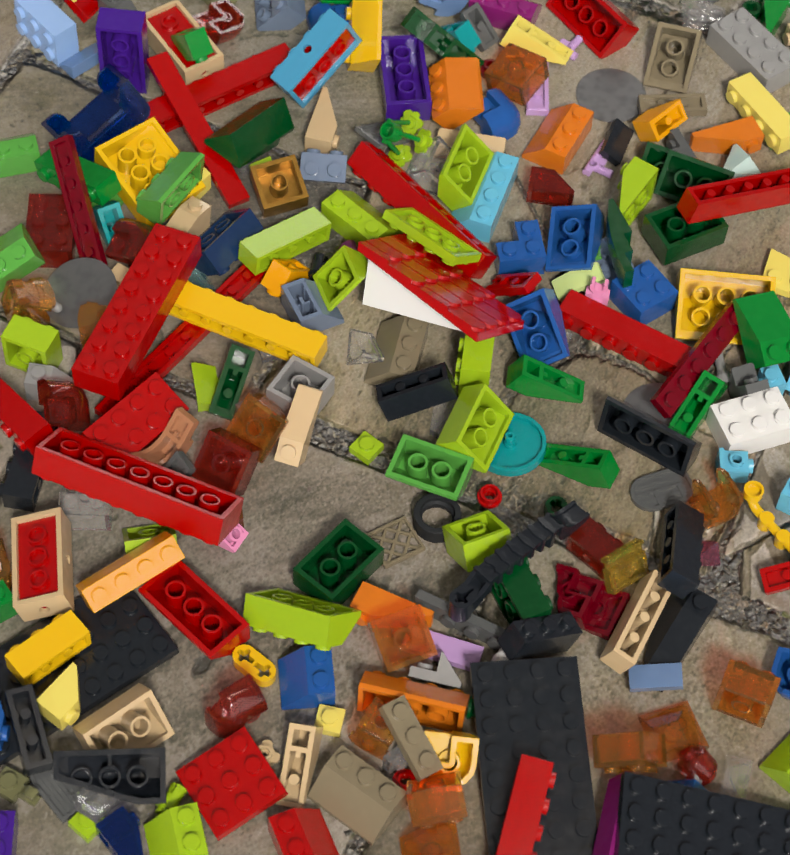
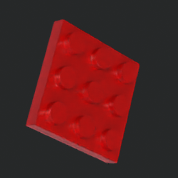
(231, 783)

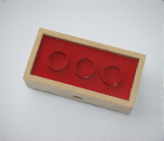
(172, 19)
(42, 564)

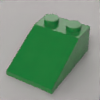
(763, 329)

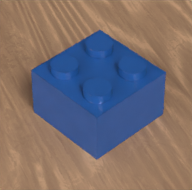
(647, 297)

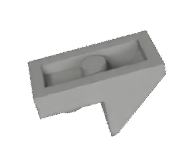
(445, 673)

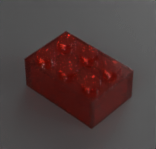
(50, 229)

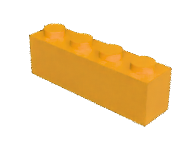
(130, 571)

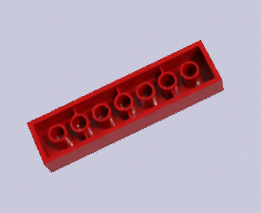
(136, 312)
(137, 486)

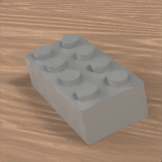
(750, 48)

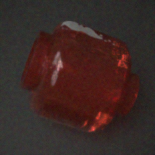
(697, 764)

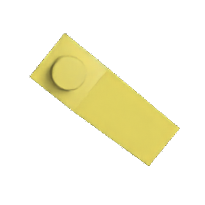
(536, 40)

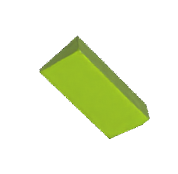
(204, 384)

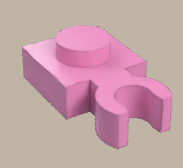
(598, 291)

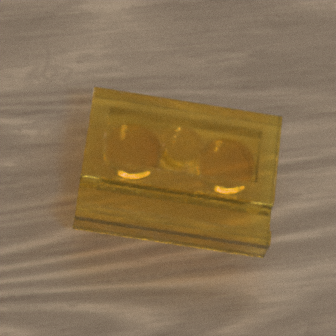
(624, 566)

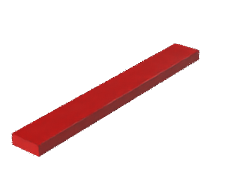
(196, 128)

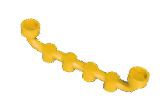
(753, 494)

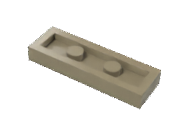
(693, 103)
(410, 738)

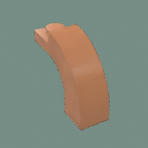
(174, 438)

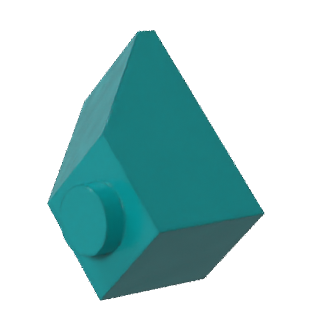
(464, 33)
(106, 217)

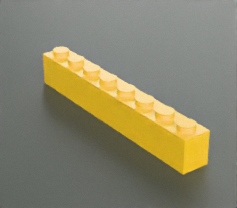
(249, 325)

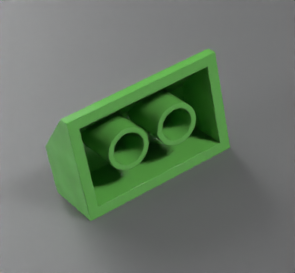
(18, 155)
(171, 186)
(17, 255)
(430, 467)

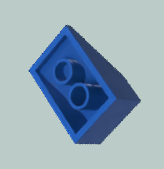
(574, 237)
(543, 328)

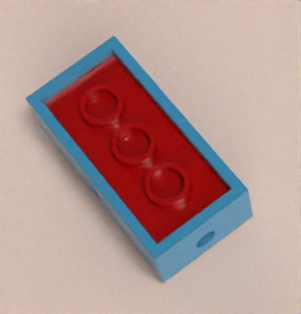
(316, 58)

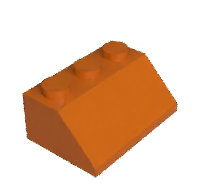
(455, 91)
(559, 137)

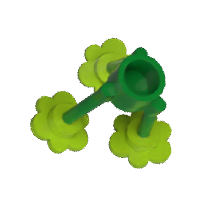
(393, 132)

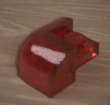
(221, 21)
(127, 240)
(64, 404)
(238, 705)

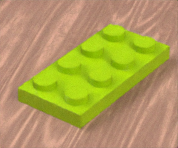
(431, 235)

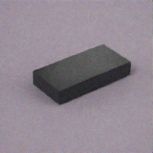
(616, 142)

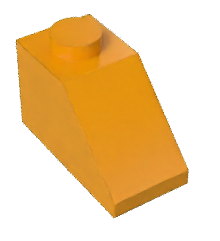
(658, 121)
(283, 272)

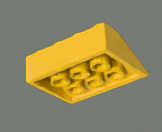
(136, 159)
(705, 295)

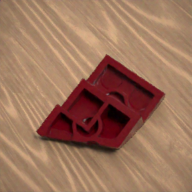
(589, 601)

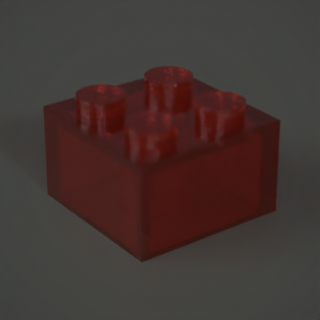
(226, 461)

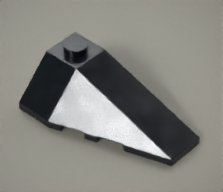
(679, 627)
(125, 774)

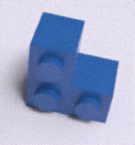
(524, 252)

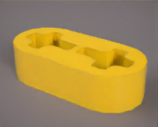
(258, 661)

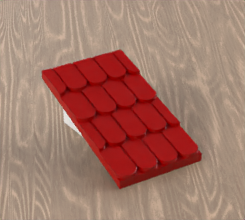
(422, 287)

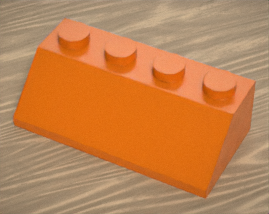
(431, 705)

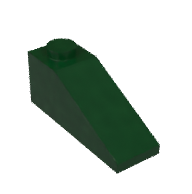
(231, 382)

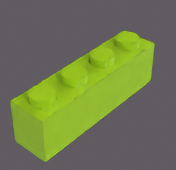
(284, 240)

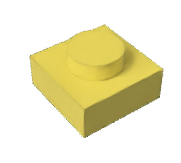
(330, 719)

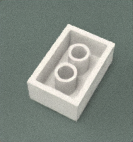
(750, 421)

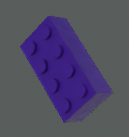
(124, 44)
(404, 77)

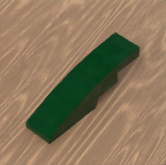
(435, 36)
(618, 241)

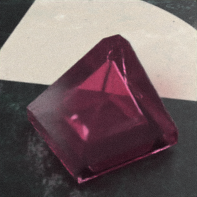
(710, 554)

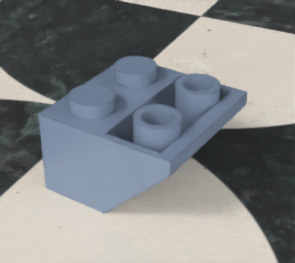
(279, 14)
(305, 306)

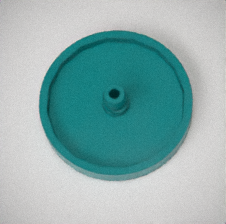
(520, 448)

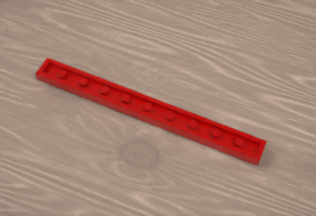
(184, 337)

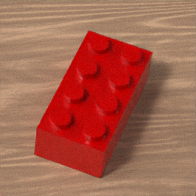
(138, 417)

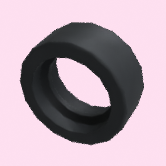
(429, 501)

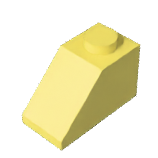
(62, 699)

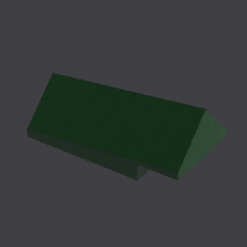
(252, 132)
(681, 171)

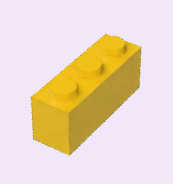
(48, 648)

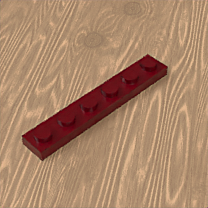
(77, 198)
(697, 360)

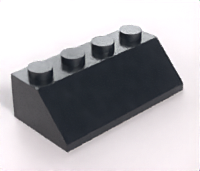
(648, 436)

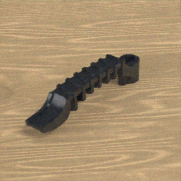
(542, 533)

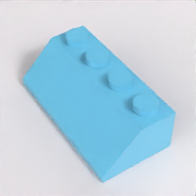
(491, 197)

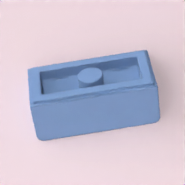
(81, 61)
(655, 677)

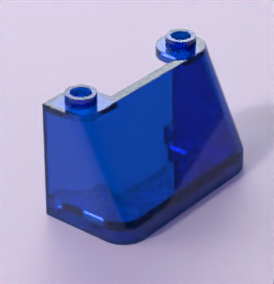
(105, 117)

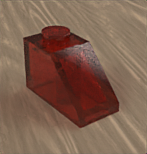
(548, 188)

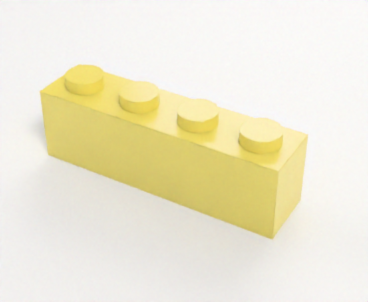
(754, 100)

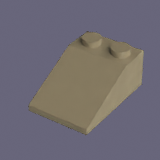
(673, 58)

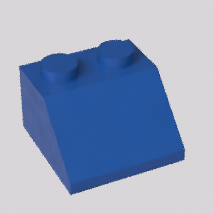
(306, 679)

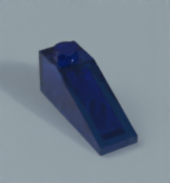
(120, 833)

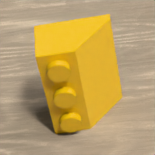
(366, 20)

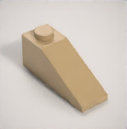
(323, 126)
(191, 217)
(297, 434)
(299, 762)

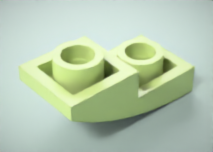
(576, 281)

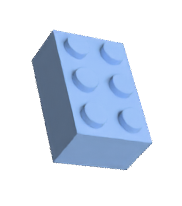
(47, 29)

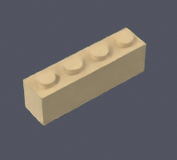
(635, 624)

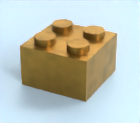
(279, 186)

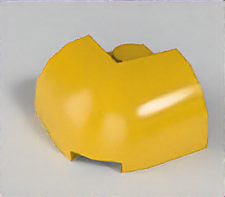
(455, 751)

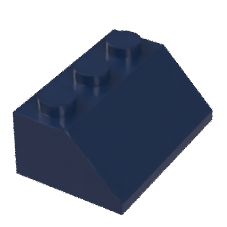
(222, 240)

